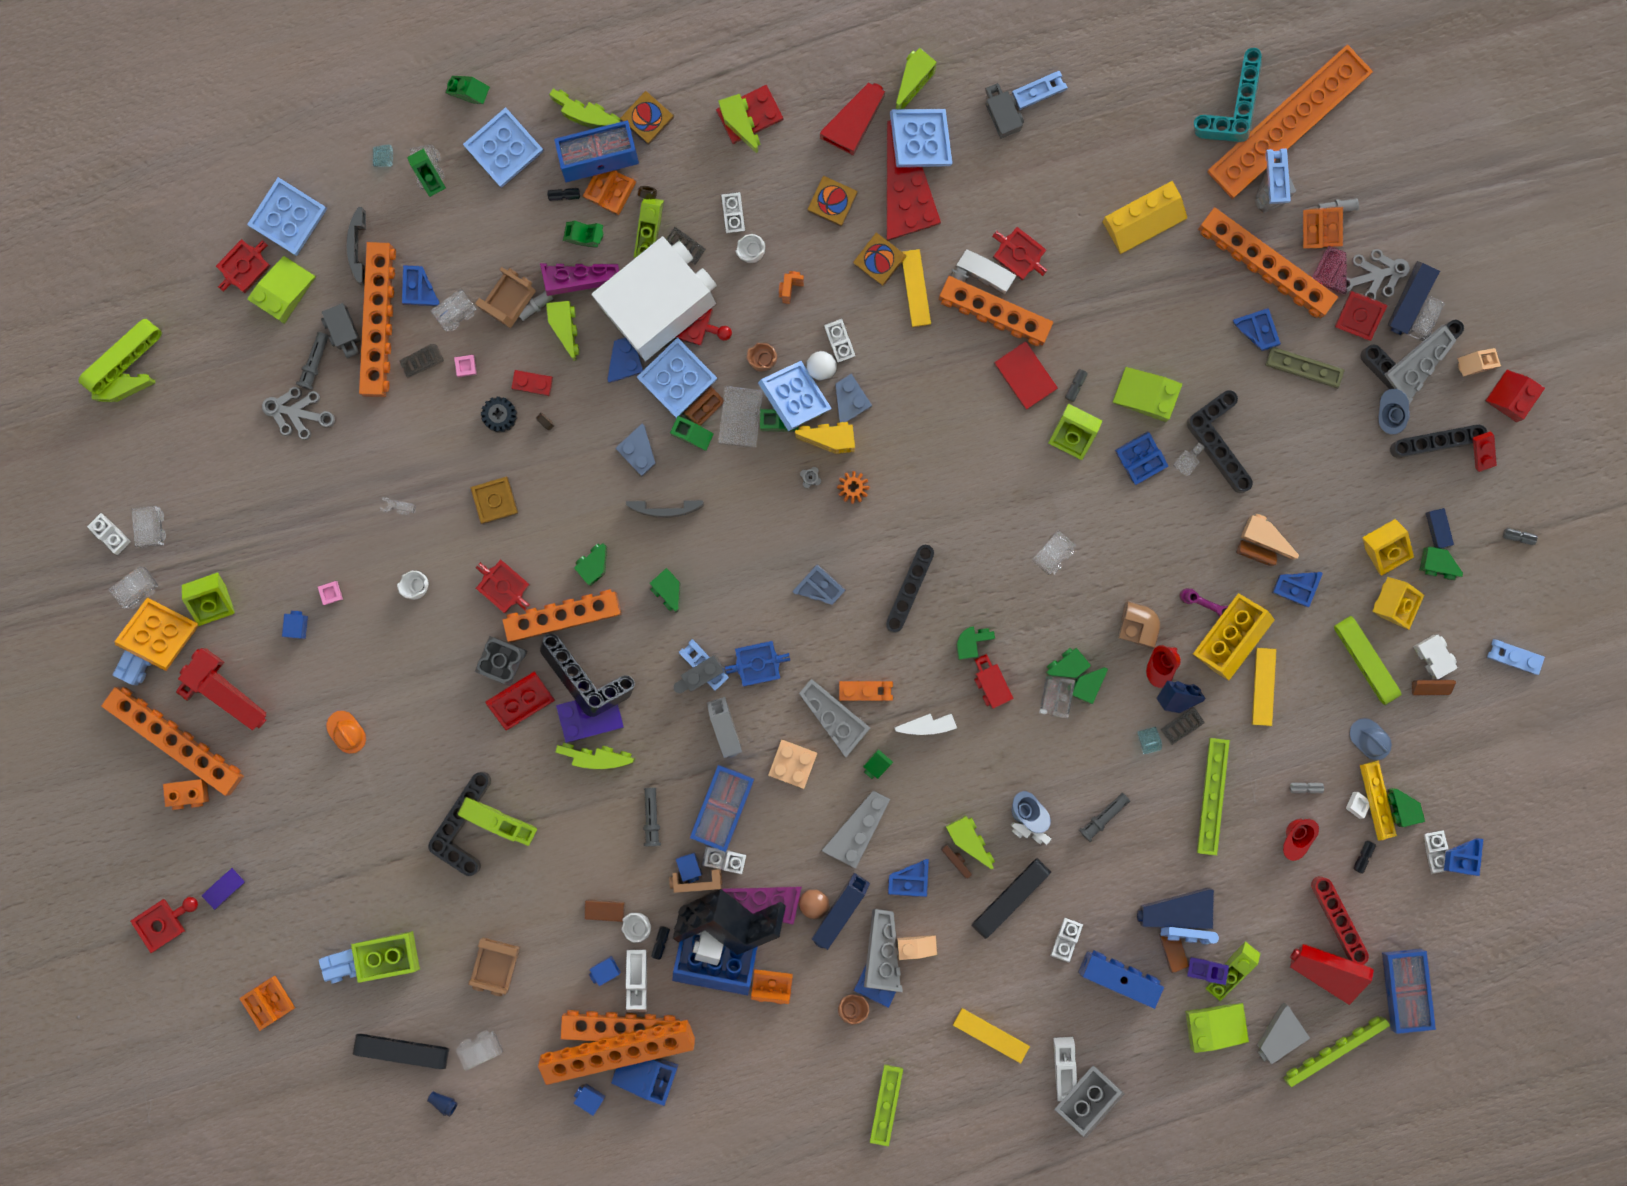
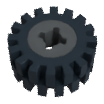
(503, 418)

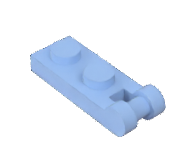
(1039, 90)
(1278, 176)
(1516, 657)
(716, 682)
(1190, 935)

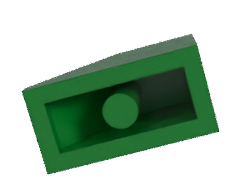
(426, 172)
(1088, 685)
(877, 764)

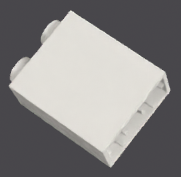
(656, 296)

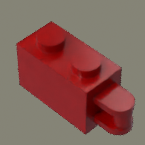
(198, 668)
(992, 683)

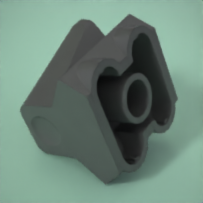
(500, 660)

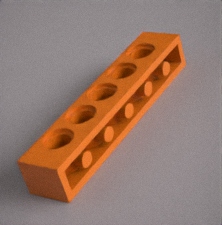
(1006, 309)
(515, 633)
(570, 1030)

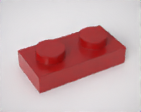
(532, 383)
(1484, 451)

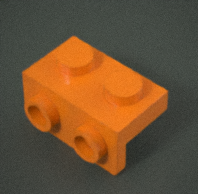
(785, 288)
(771, 986)

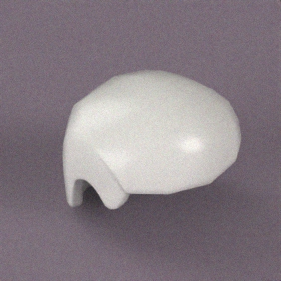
(750, 248)
(821, 365)
(413, 585)
(636, 927)

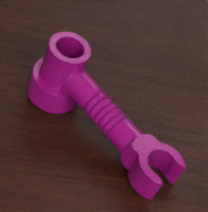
(1185, 598)

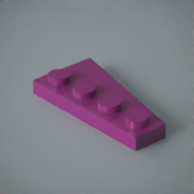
(760, 898)

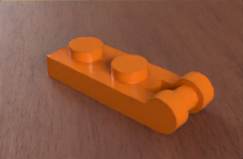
(865, 690)

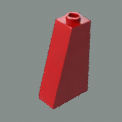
(852, 122)
(231, 700)
(1333, 973)

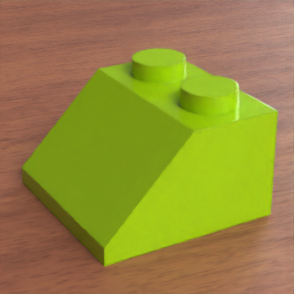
(1075, 432)
(207, 599)

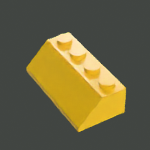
(1145, 217)
(1234, 636)

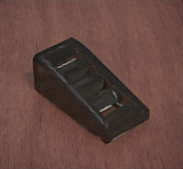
(675, 231)
(433, 348)
(1199, 721)

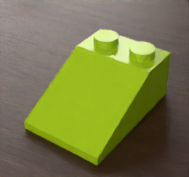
(917, 73)
(281, 289)
(1147, 393)
(385, 957)
(1216, 1027)

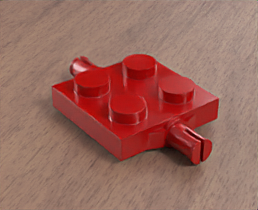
(1019, 253)
(243, 266)
(502, 586)

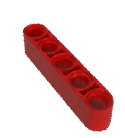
(1332, 914)

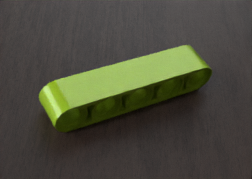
(120, 356)
(1367, 660)

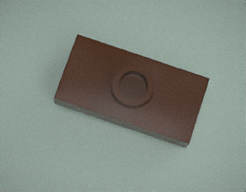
(957, 861)

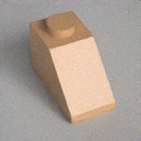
(1478, 362)
(916, 947)

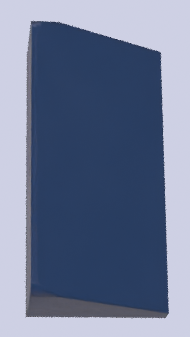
(1439, 528)

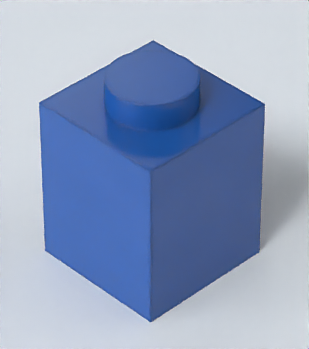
(295, 625)
(689, 867)
(604, 971)
(588, 1099)

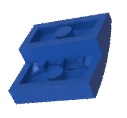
(1141, 458)

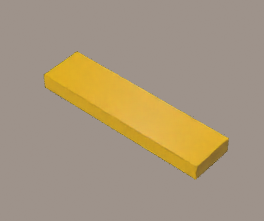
(916, 288)
(1264, 686)
(1378, 800)
(991, 1035)

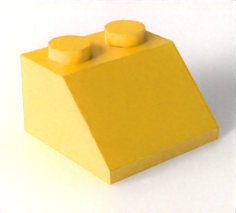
(1388, 546)
(1398, 602)

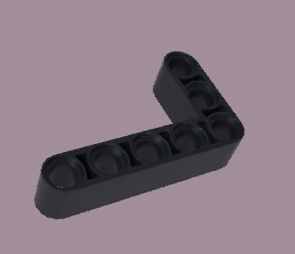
(1382, 358)
(1217, 442)
(581, 680)
(457, 823)

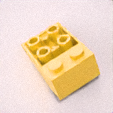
(833, 439)

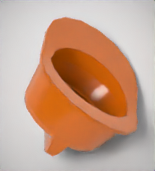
(346, 732)

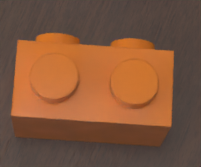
(185, 792)

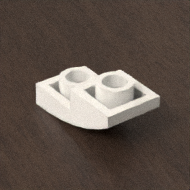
(733, 212)
(839, 340)
(109, 534)
(1020, 830)
(1436, 849)
(726, 861)
(1066, 940)

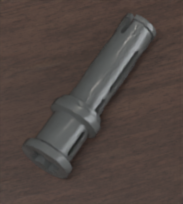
(310, 369)
(1098, 823)
(651, 828)

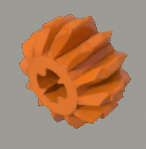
(848, 482)

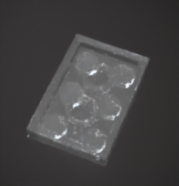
(740, 416)

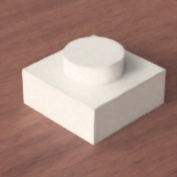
(1358, 805)

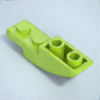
(590, 116)
(603, 758)
(497, 822)

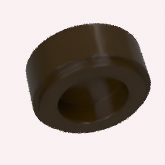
(647, 192)
(545, 421)

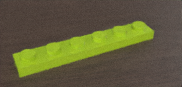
(1213, 796)
(1342, 1047)

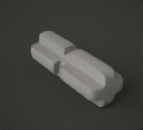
(1303, 787)

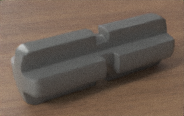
(1075, 387)
(1523, 537)

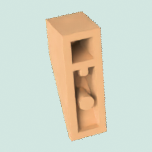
(1267, 536)

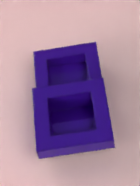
(223, 889)
(1208, 970)

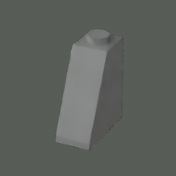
(724, 727)
(1281, 1035)

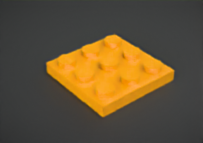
(156, 634)

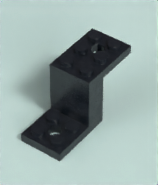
(729, 922)

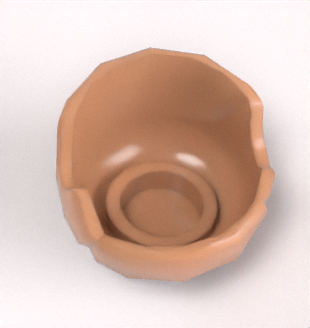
(762, 357)
(814, 904)
(853, 1009)

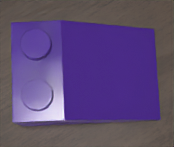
(578, 725)

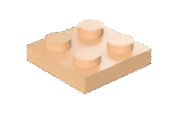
(792, 764)

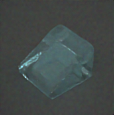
(383, 155)
(1149, 740)

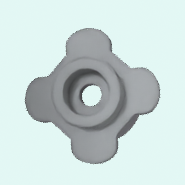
(960, 274)
(810, 472)

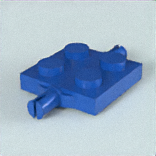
(757, 663)

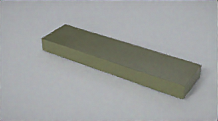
(1304, 367)

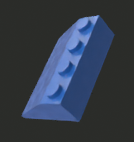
(730, 975)

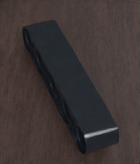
(1429, 444)
(910, 579)
(1011, 898)
(400, 1051)

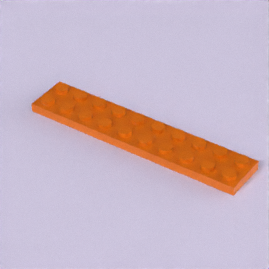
(1290, 120)

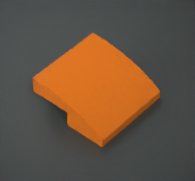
(610, 190)
(1323, 227)
(267, 1003)

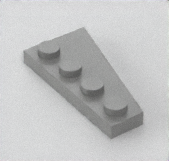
(1420, 362)
(857, 831)
(882, 962)

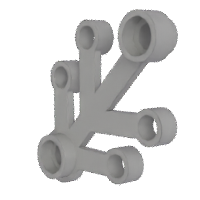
(1377, 274)
(295, 412)

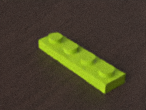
(886, 1105)

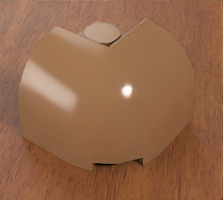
(1139, 625)

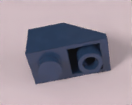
(1179, 696)

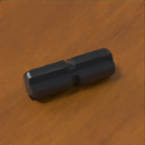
(568, 194)
(1366, 853)
(661, 939)

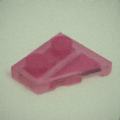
(1333, 270)

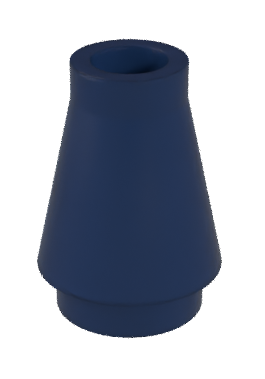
(444, 1104)

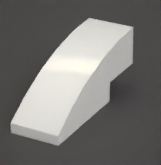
(986, 271)
(926, 725)
(636, 981)
(1064, 1066)

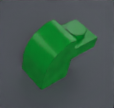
(583, 234)
(966, 642)

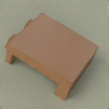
(507, 297)
(715, 884)
(494, 966)

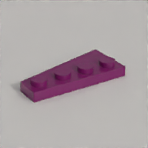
(567, 279)

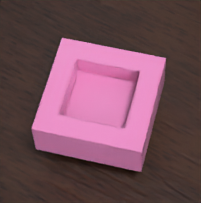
(465, 366)
(330, 593)

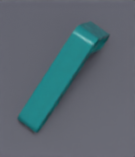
(1242, 103)

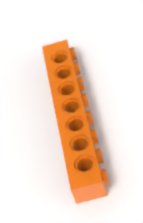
(374, 252)
(1278, 263)
(115, 705)
(616, 1052)

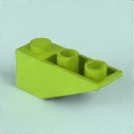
(736, 118)
(648, 224)
(561, 320)
(123, 387)
(964, 836)
(1240, 965)

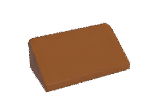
(704, 406)
(1257, 553)
(1433, 687)
(604, 910)
(1174, 954)

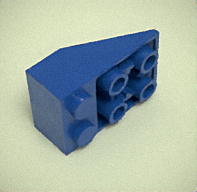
(647, 1079)

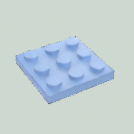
(920, 137)
(503, 147)
(287, 216)
(677, 377)
(794, 395)

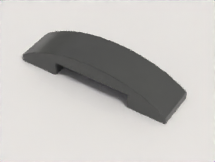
(357, 223)
(689, 507)

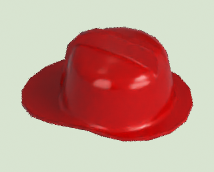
(1162, 665)
(1299, 838)

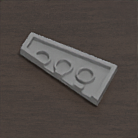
(837, 720)

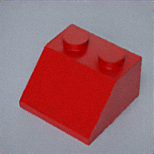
(1515, 395)

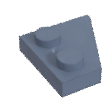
(850, 399)
(637, 450)
(819, 586)

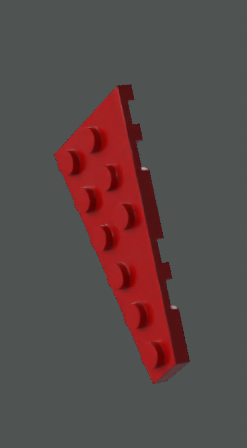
(908, 197)

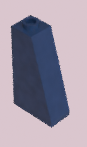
(1413, 297)
(840, 911)
(1180, 911)

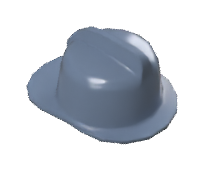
(1393, 411)
(1370, 739)
(1030, 812)

